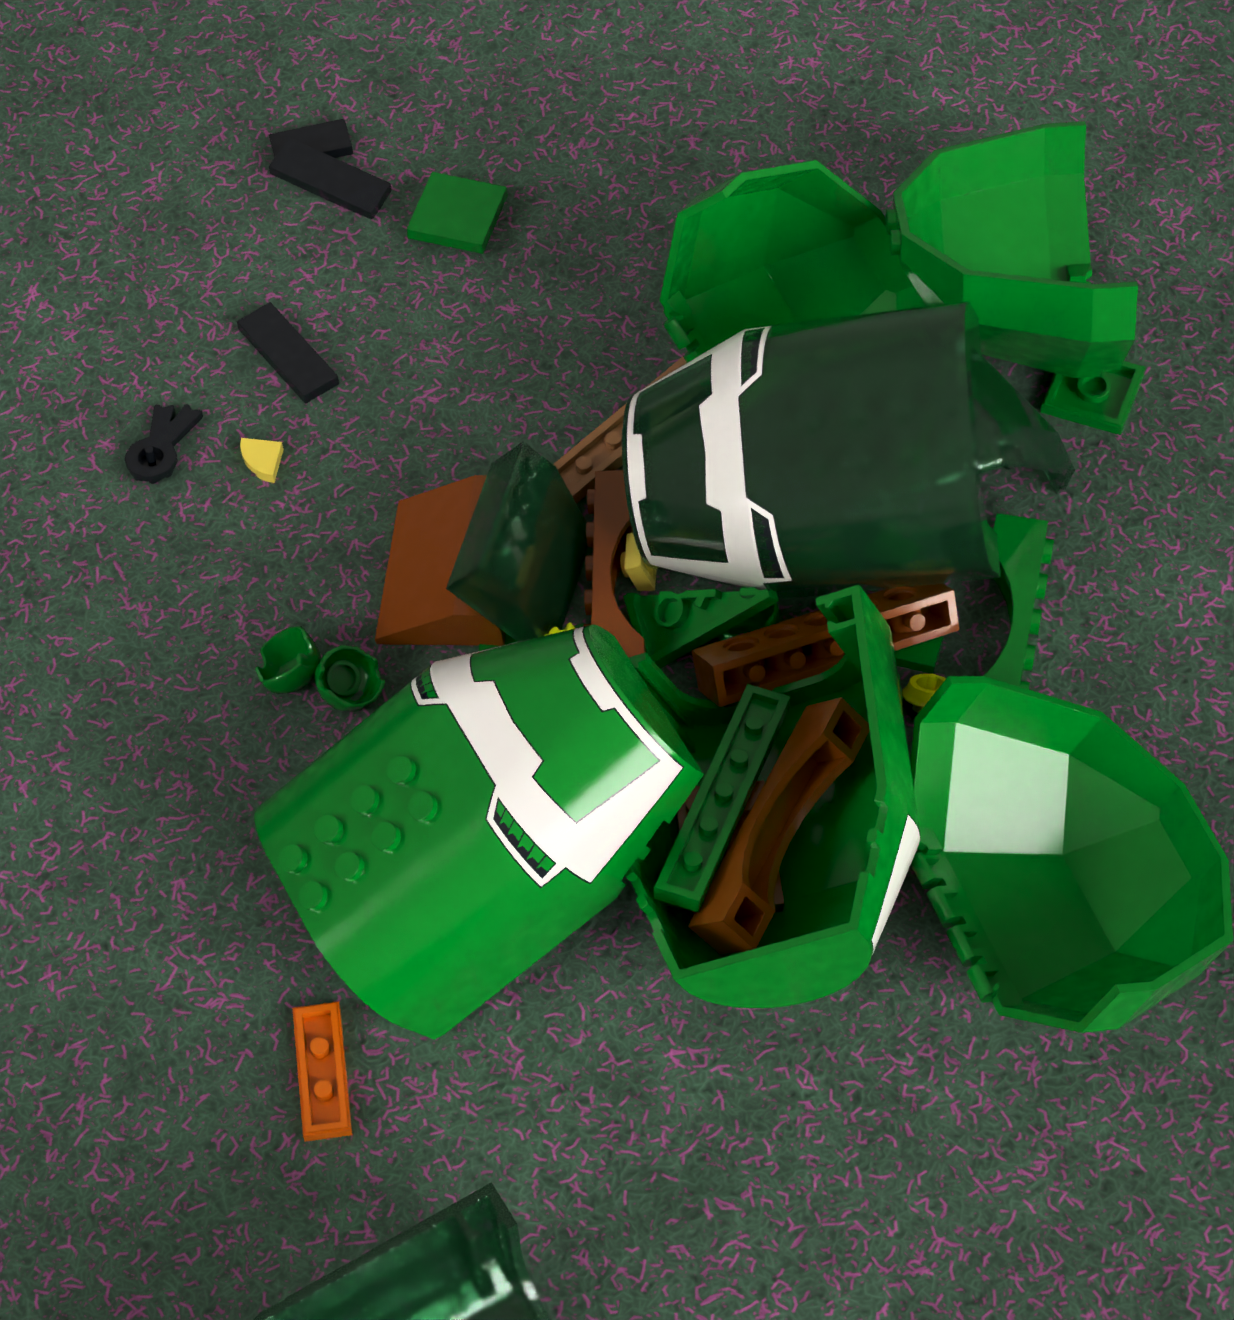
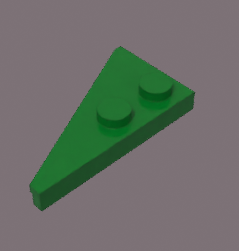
(683, 621)

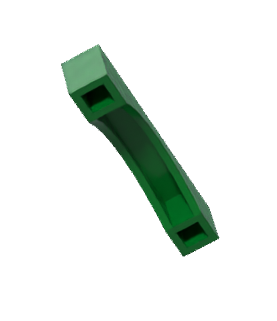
(1021, 554)

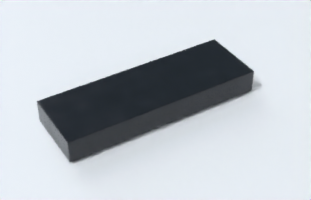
(330, 178)
(288, 352)

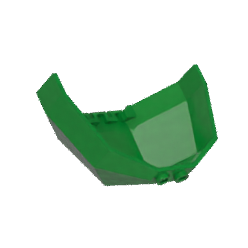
(1010, 235)
(777, 252)
(1061, 857)

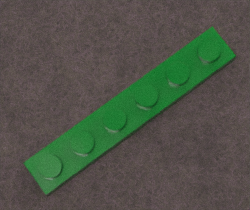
(721, 798)

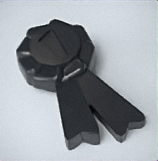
(155, 455)

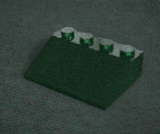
(522, 547)

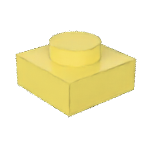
(635, 568)

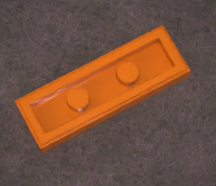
(322, 1071)

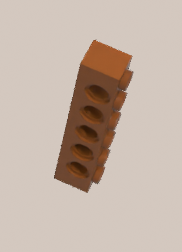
(805, 647)

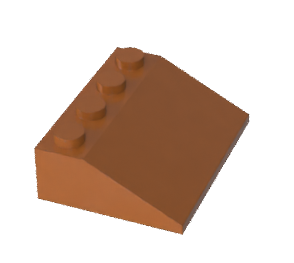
(420, 563)

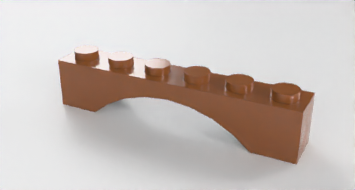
(608, 541)
(744, 887)

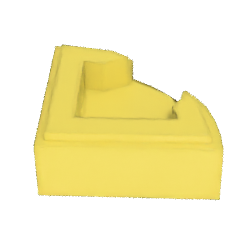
(262, 457)

